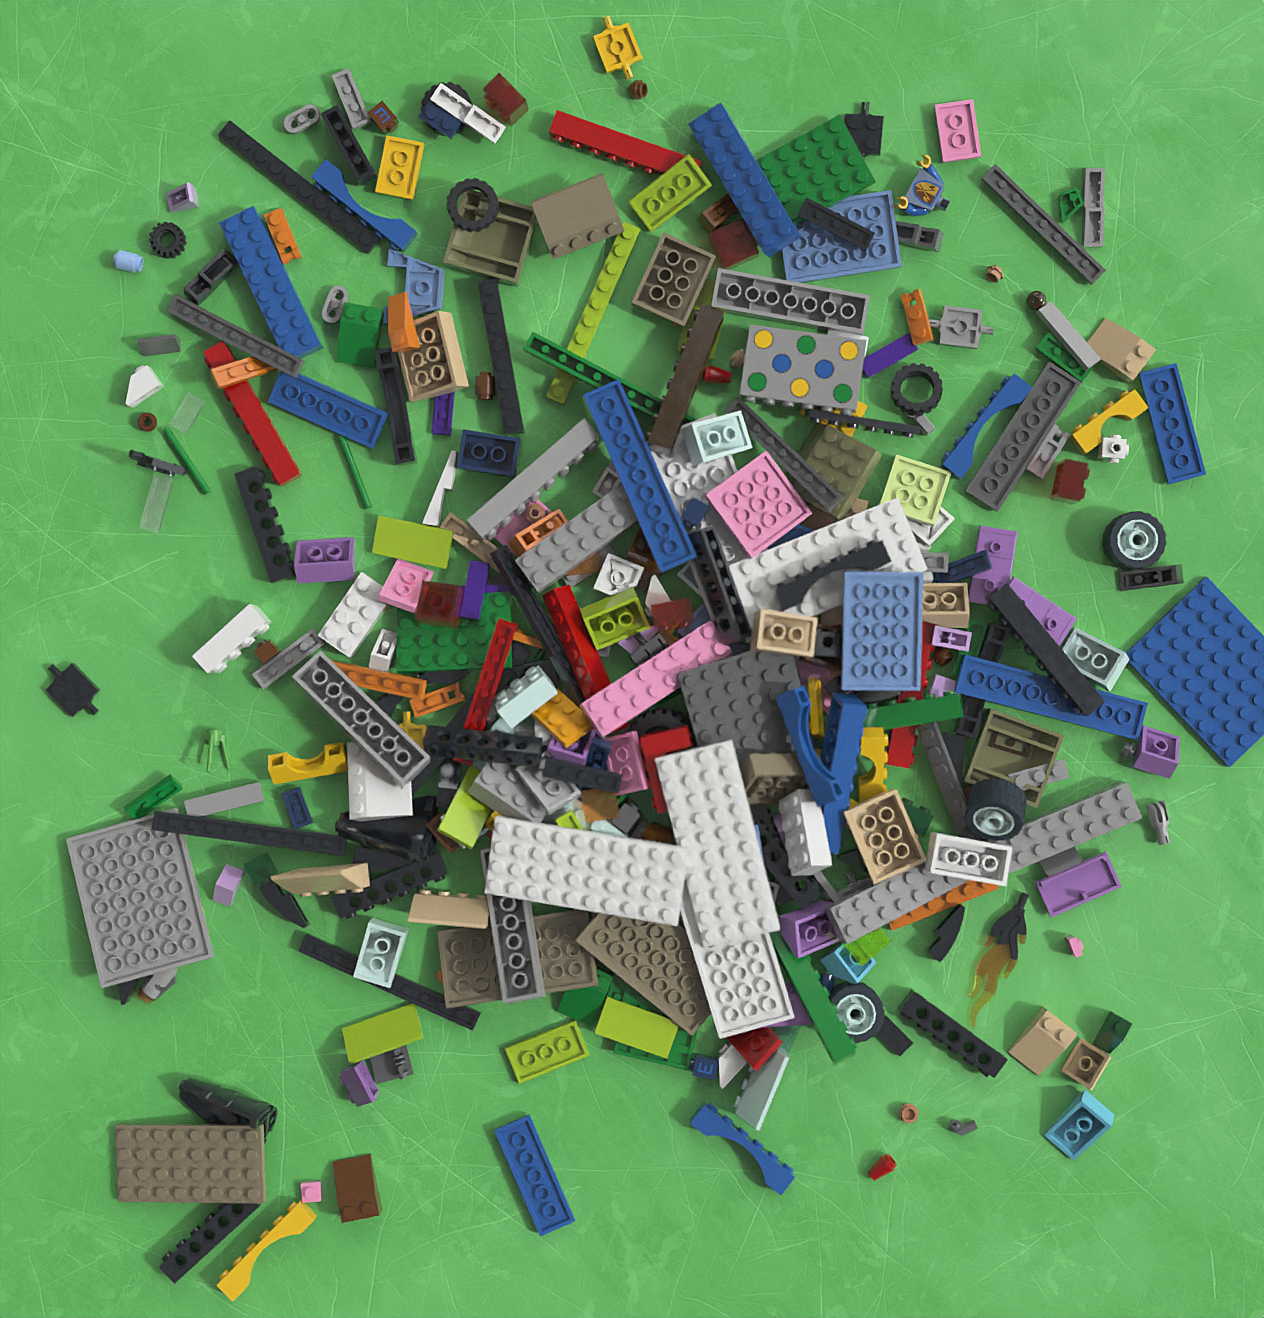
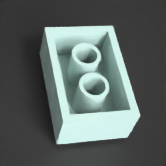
(524, 696)

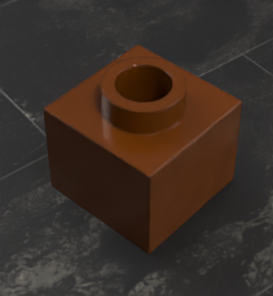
(267, 650)

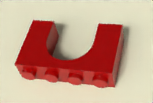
(655, 746)

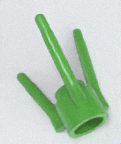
(212, 738)

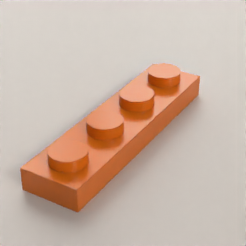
(240, 371)

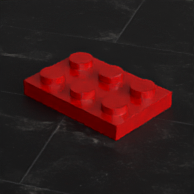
(756, 1045)

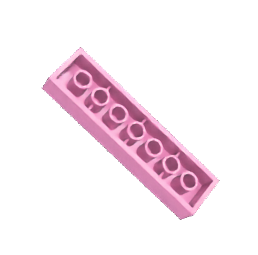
(653, 679)

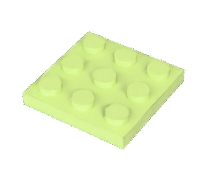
(918, 489)

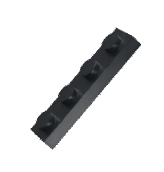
(836, 224)
(582, 775)

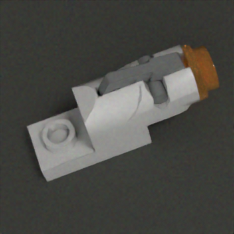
(157, 985)

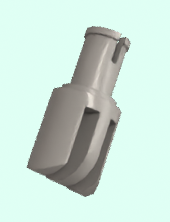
(1159, 820)

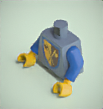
(924, 191)

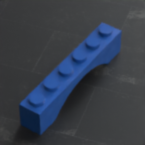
(395, 230)
(961, 457)
(795, 711)
(711, 1123)

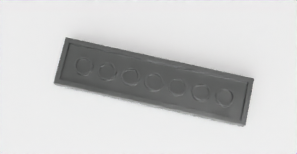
(1022, 436)

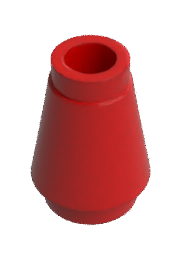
(716, 375)
(882, 1167)

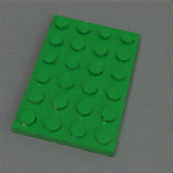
(817, 166)
(451, 649)

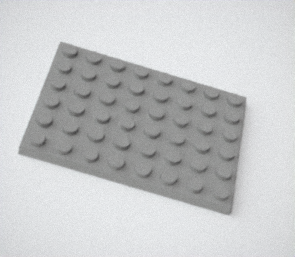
(139, 900)

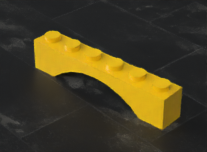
(236, 1280)

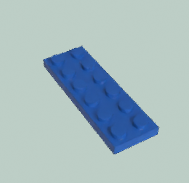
(328, 408)
(1171, 423)
(534, 1175)

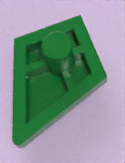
(1069, 203)

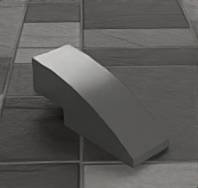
(919, 237)

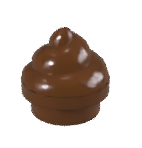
(638, 89)
(942, 656)

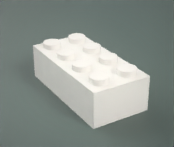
(354, 616)
(232, 639)
(804, 833)
(968, 859)

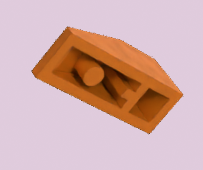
(401, 324)
(537, 532)

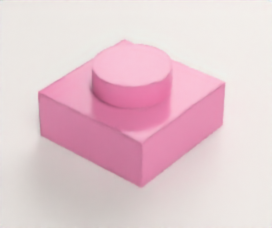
(1075, 945)
(311, 1191)

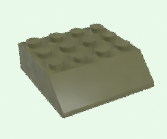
(493, 251)
(841, 462)
(991, 762)

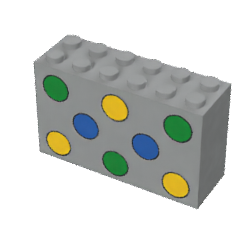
(802, 369)

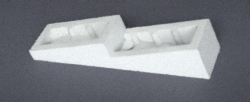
(467, 113)
(446, 482)

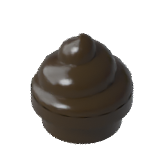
(1036, 300)

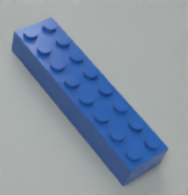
(744, 180)
(270, 283)
(839, 756)

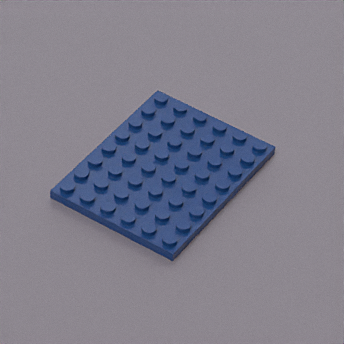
(1207, 669)

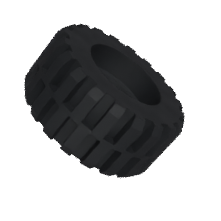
(661, 718)

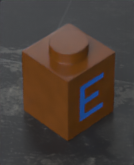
(383, 118)

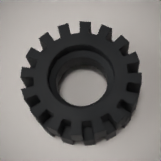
(157, 234)

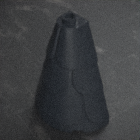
(399, 836)
(227, 1106)

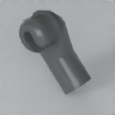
(961, 1128)

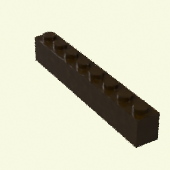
(685, 379)

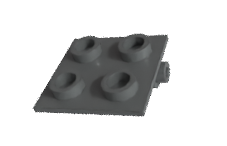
(392, 1065)

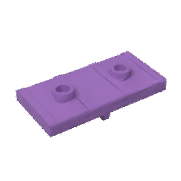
(1001, 549)
(1052, 617)
(1078, 884)

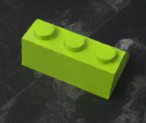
(614, 618)

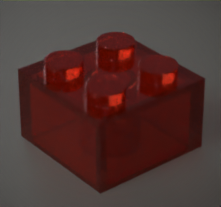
(505, 99)
(733, 244)
(1070, 481)
(439, 604)
(671, 614)

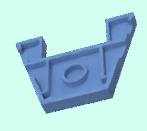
(423, 284)

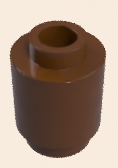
(485, 386)

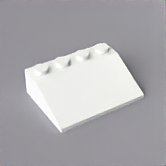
(372, 791)

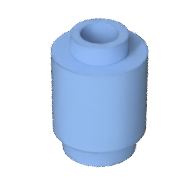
(128, 261)

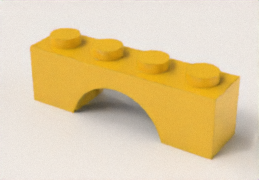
(1089, 435)
(872, 746)
(287, 768)

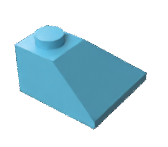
(843, 964)

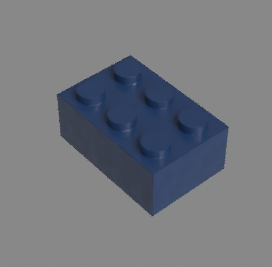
(489, 453)

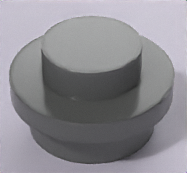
(1127, 751)

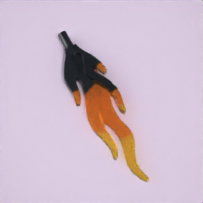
(1005, 949)

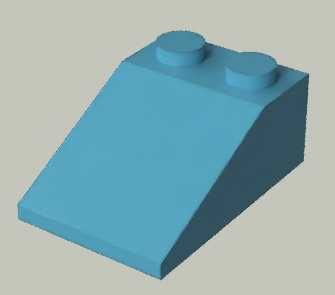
(1080, 1125)

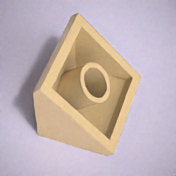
(1086, 1063)

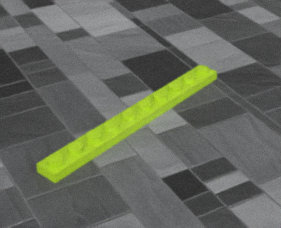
(596, 307)

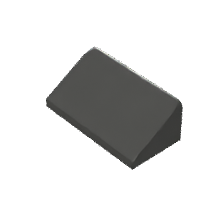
(159, 345)
(1060, 862)

